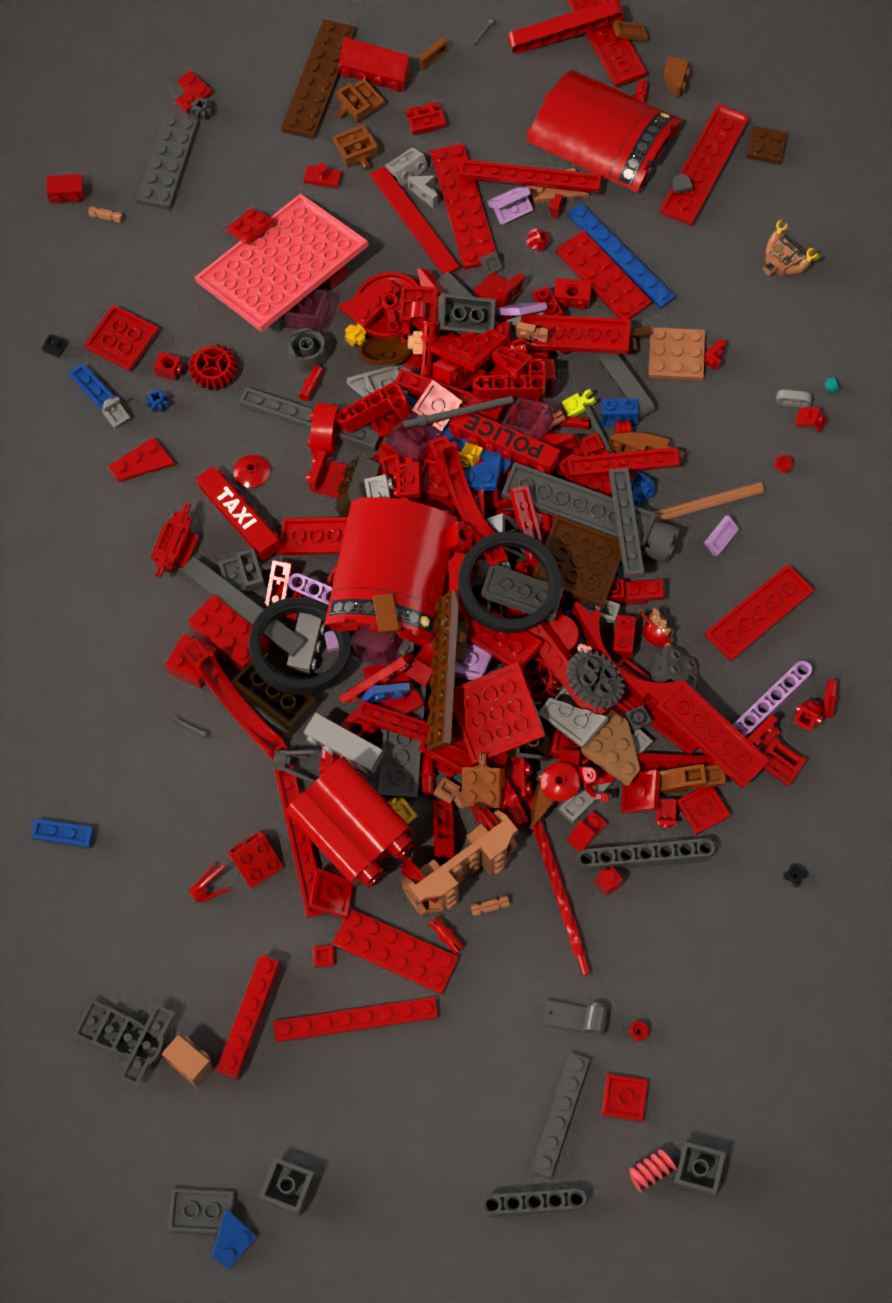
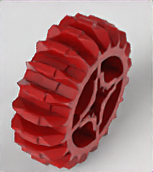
(211, 375)
(534, 684)

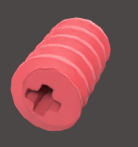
(651, 1169)

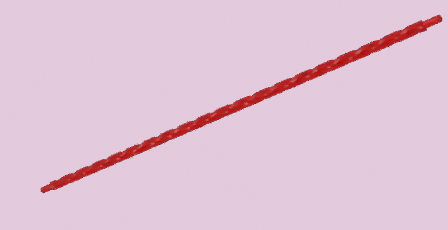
(556, 882)

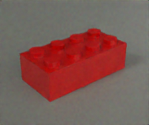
(225, 631)

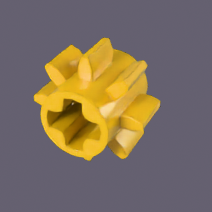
(355, 335)

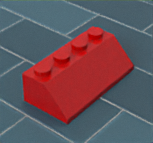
(374, 64)

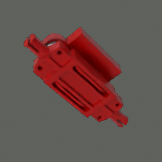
(175, 543)

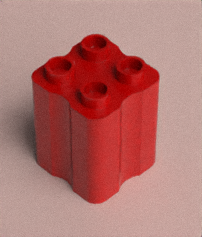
(351, 823)

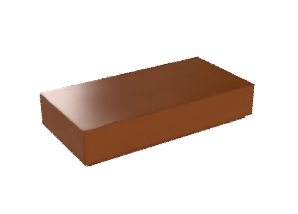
(630, 31)
(432, 53)
(385, 613)

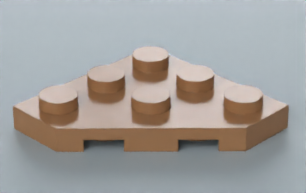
(614, 749)

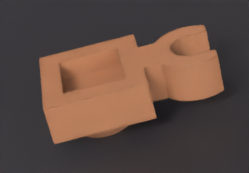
(530, 332)
(449, 791)

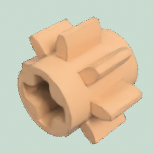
(415, 342)

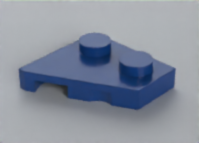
(484, 475)
(386, 692)
(231, 1241)

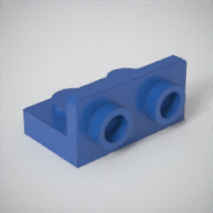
(619, 410)
(642, 488)

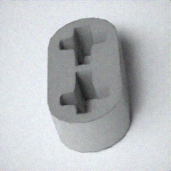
(794, 398)

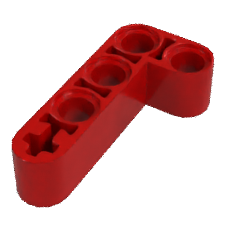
(509, 382)
(374, 406)

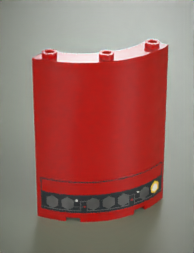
(602, 129)
(395, 551)

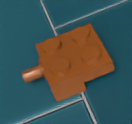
(358, 100)
(356, 146)
(482, 785)

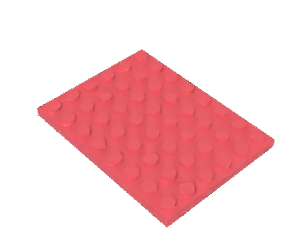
(282, 263)

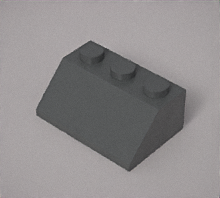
(465, 313)

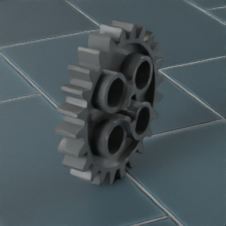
(582, 676)

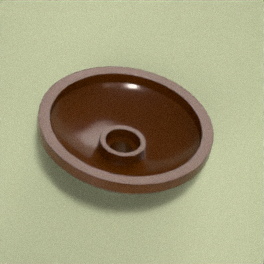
(384, 351)

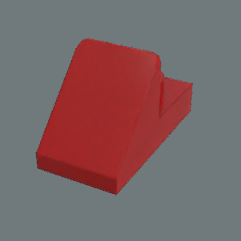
(586, 831)

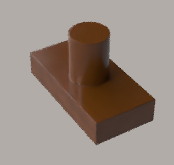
(635, 334)
(462, 630)

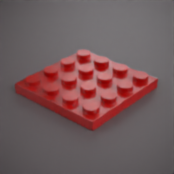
(497, 713)

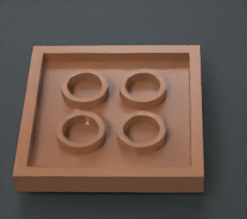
(676, 354)

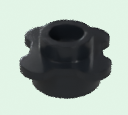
(795, 869)

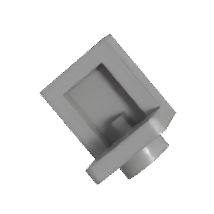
(115, 412)

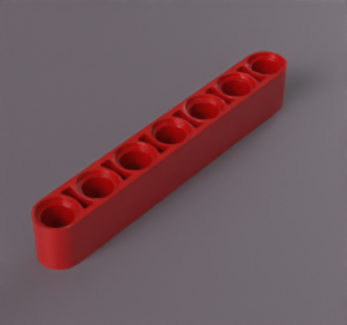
(565, 26)

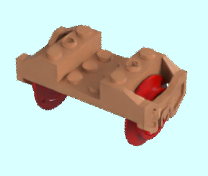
(436, 887)

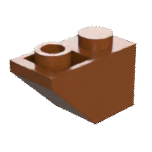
(675, 74)

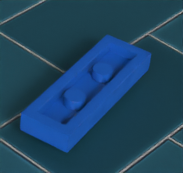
(90, 385)
(62, 833)

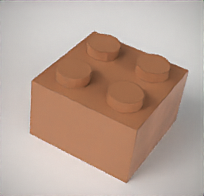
(188, 1061)

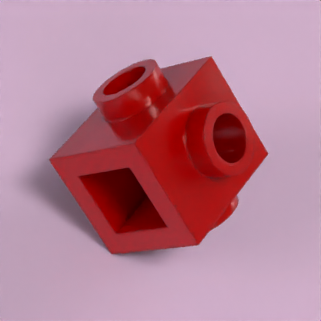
(809, 714)

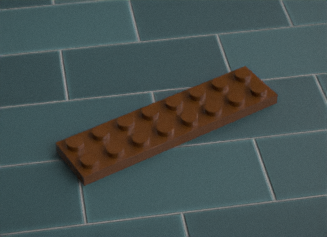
(317, 80)
(443, 671)

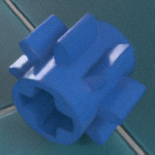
(157, 400)

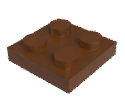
(766, 145)

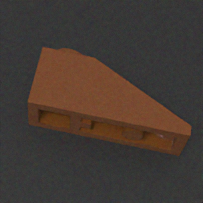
(541, 802)

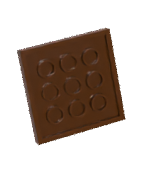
(584, 559)

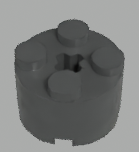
(307, 349)
(660, 541)

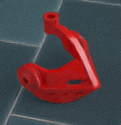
(592, 776)

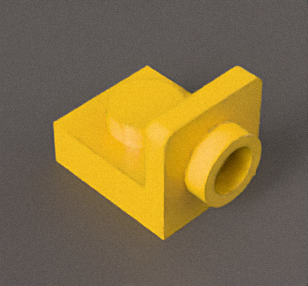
(470, 455)
(402, 808)

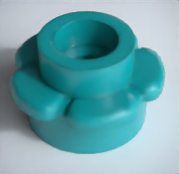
(831, 385)

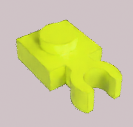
(576, 404)

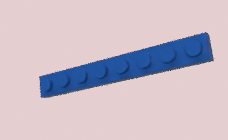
(621, 256)

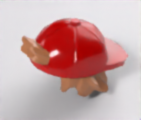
(656, 630)

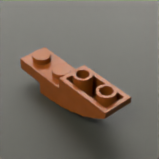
(640, 441)
(690, 777)

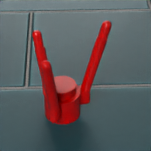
(199, 890)

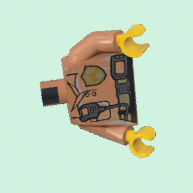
(785, 255)

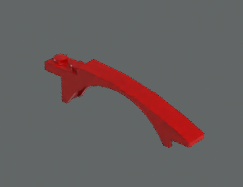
(449, 463)
(637, 688)
(225, 692)

